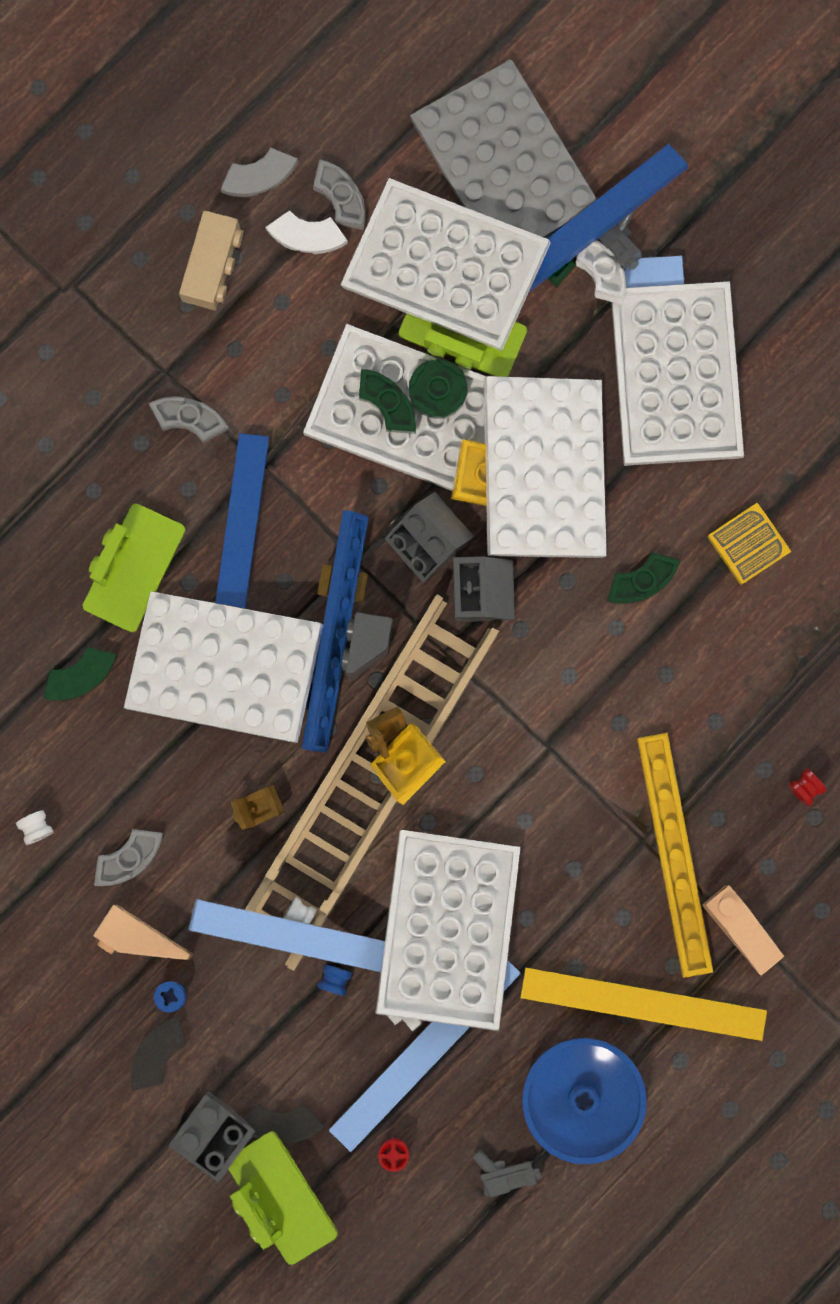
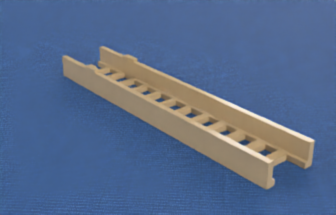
(379, 703)

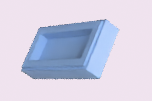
(656, 272)

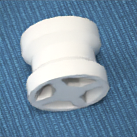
(34, 827)
(299, 912)

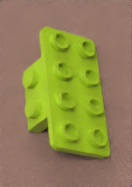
(464, 350)
(132, 566)
(278, 1201)

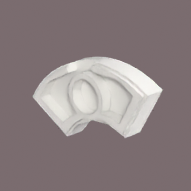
(307, 236)
(605, 270)

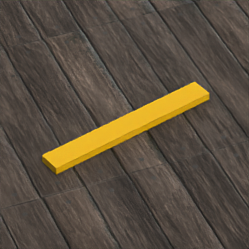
(675, 855)
(643, 1004)

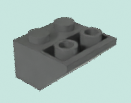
(429, 537)
(483, 589)
(369, 643)
(212, 1136)

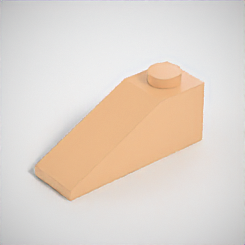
(743, 929)
(130, 935)

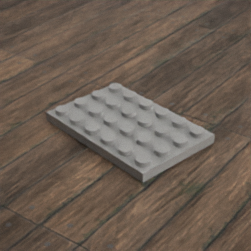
(504, 153)

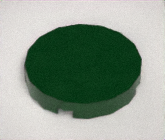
(438, 388)

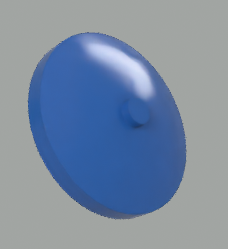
(584, 1101)

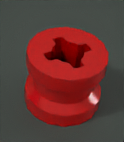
(807, 787)
(389, 1156)

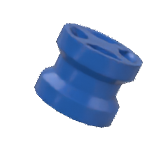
(334, 980)
(175, 998)

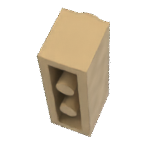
(211, 260)

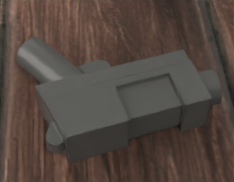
(620, 245)
(502, 1179)

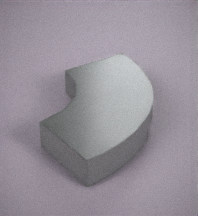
(259, 176)
(342, 193)
(189, 415)
(129, 860)

